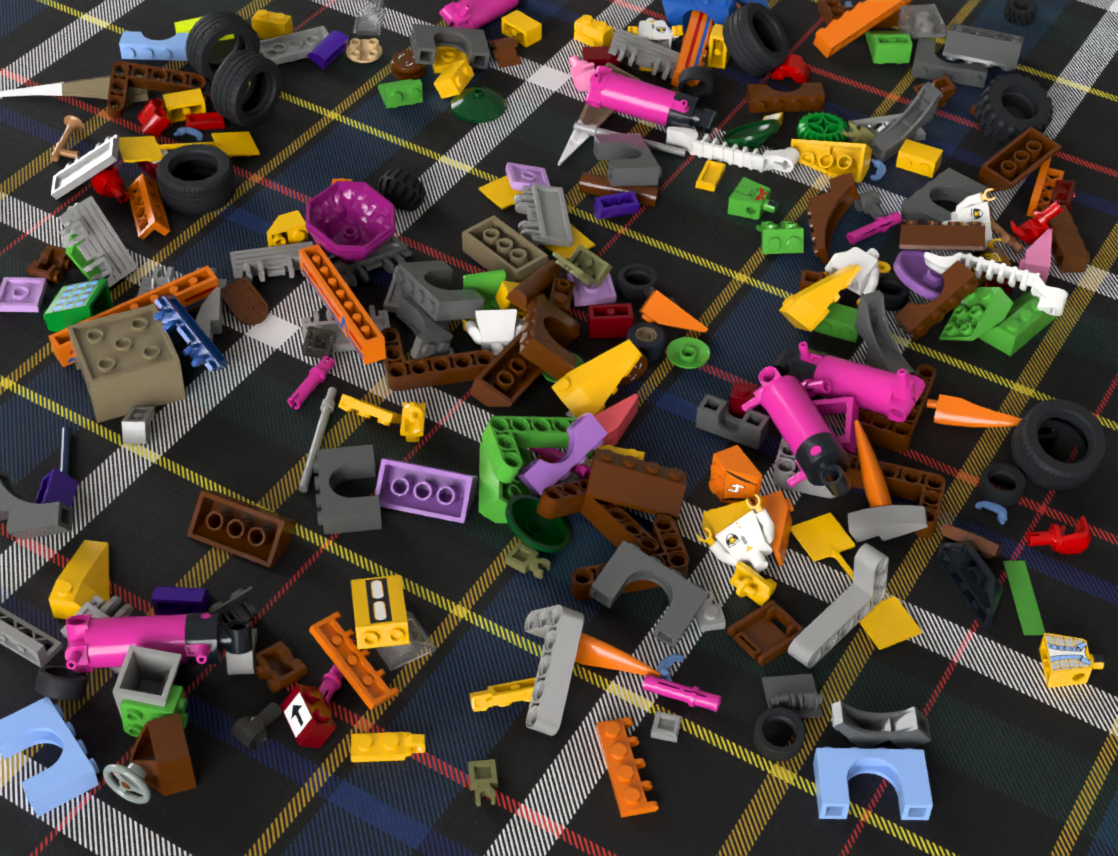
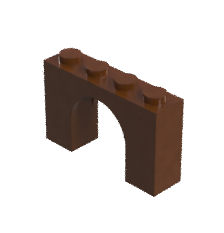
(543, 332)

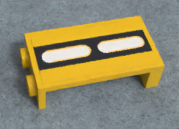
(379, 612)

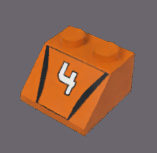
(734, 476)

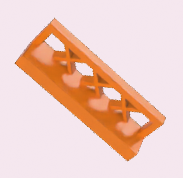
(1040, 190)
(151, 203)

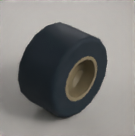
(648, 339)

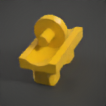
(413, 421)
(752, 584)

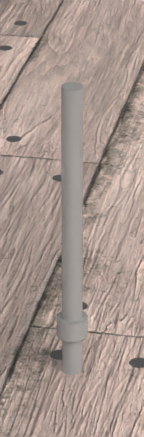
(593, 129)
(327, 407)

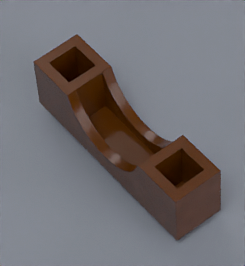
(765, 99)
(919, 318)

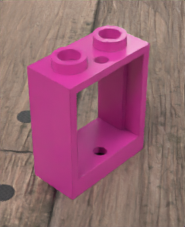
(840, 406)

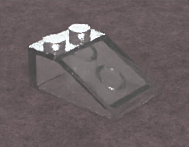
(922, 21)

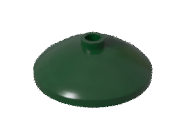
(478, 104)
(752, 134)
(533, 529)

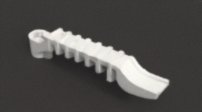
(780, 160)
(1051, 299)

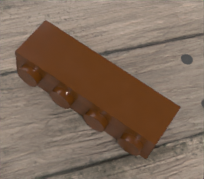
(1067, 244)

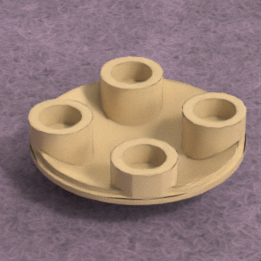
(364, 50)

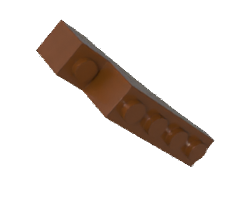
(828, 210)

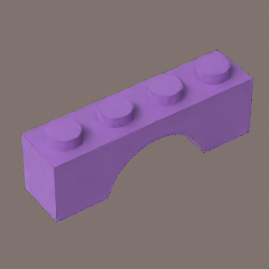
(583, 435)

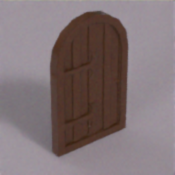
(245, 302)

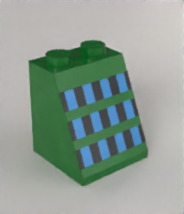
(77, 304)

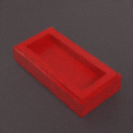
(205, 121)

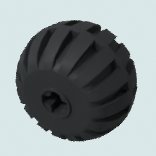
(401, 189)

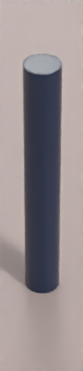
(65, 450)

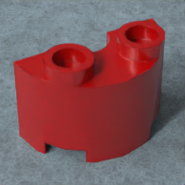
(794, 68)
(154, 117)

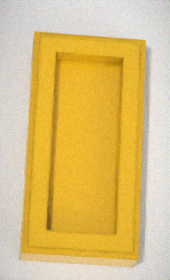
(710, 175)

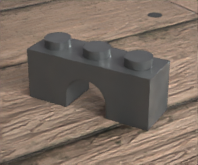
(715, 418)

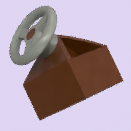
(157, 758)

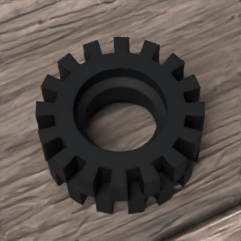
(1020, 11)

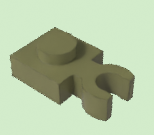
(862, 135)
(524, 559)
(483, 779)

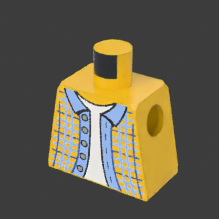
(1067, 660)

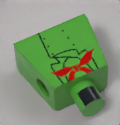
(751, 200)

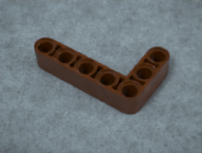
(834, 10)
(147, 82)
(431, 370)
(895, 434)
(908, 484)
(605, 516)
(670, 553)

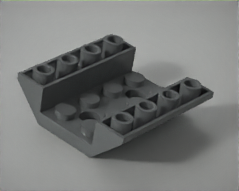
(983, 46)

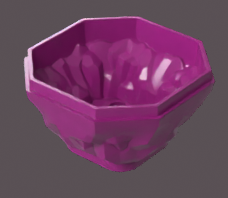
(350, 220)

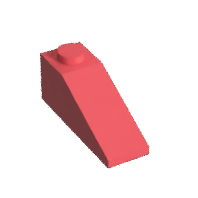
(617, 419)

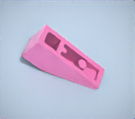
(1038, 256)

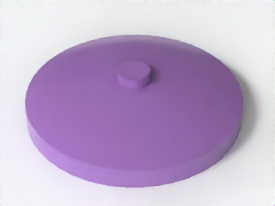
(916, 275)

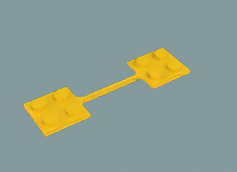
(146, 148)
(502, 195)
(886, 622)

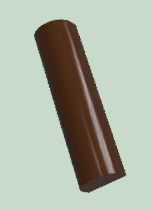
(601, 186)
(535, 284)

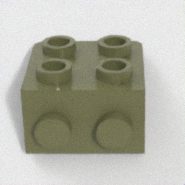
(585, 266)

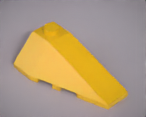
(834, 157)
(810, 305)
(592, 383)
(81, 580)

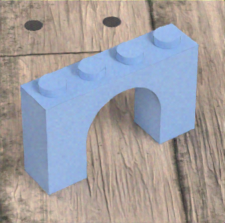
(901, 767)
(69, 775)

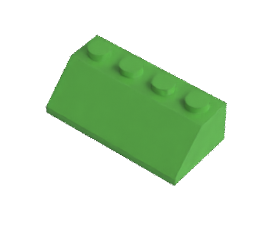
(1019, 325)
(496, 494)

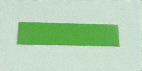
(1024, 598)

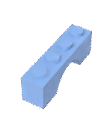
(136, 46)

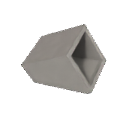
(146, 676)

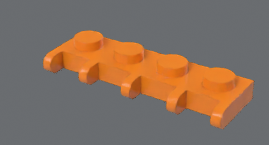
(352, 662)
(623, 767)

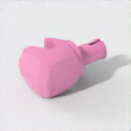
(581, 73)

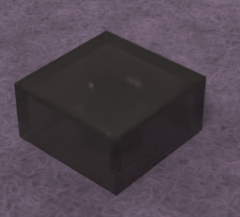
(319, 342)

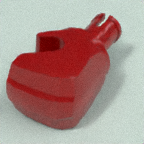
(110, 184)
(1035, 227)
(1055, 537)

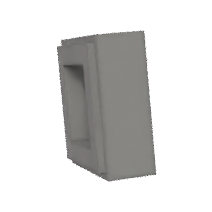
(666, 726)

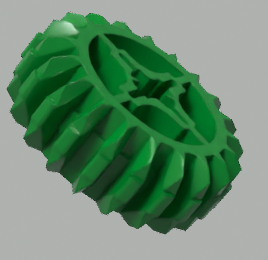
(822, 127)

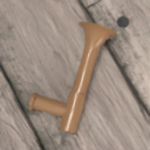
(73, 124)
(1005, 237)

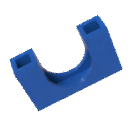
(679, 12)

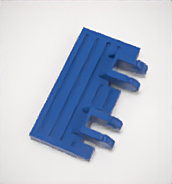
(201, 348)

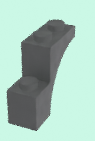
(867, 729)

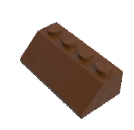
(1017, 160)
(942, 237)
(505, 377)
(636, 483)
(240, 528)

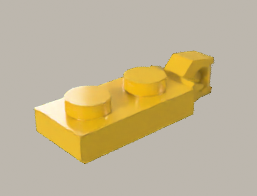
(367, 410)
(502, 694)
(385, 746)

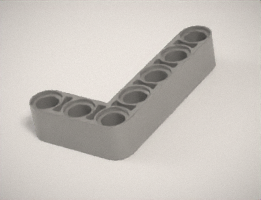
(787, 467)
(847, 610)
(562, 632)

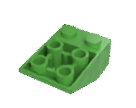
(889, 46)
(977, 314)

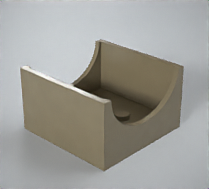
(126, 362)

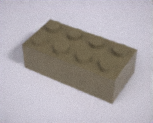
(501, 247)

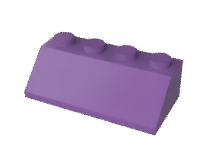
(425, 490)

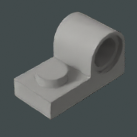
(137, 425)
(242, 663)

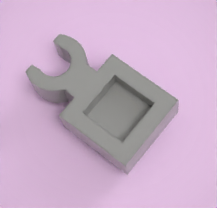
(711, 615)

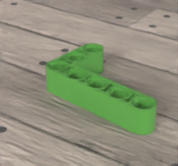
(508, 433)

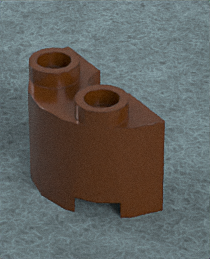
(504, 51)
(943, 84)
(52, 264)
(278, 667)

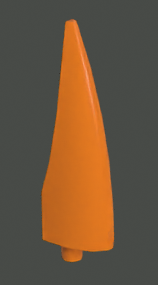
(963, 413)
(872, 475)
(601, 654)

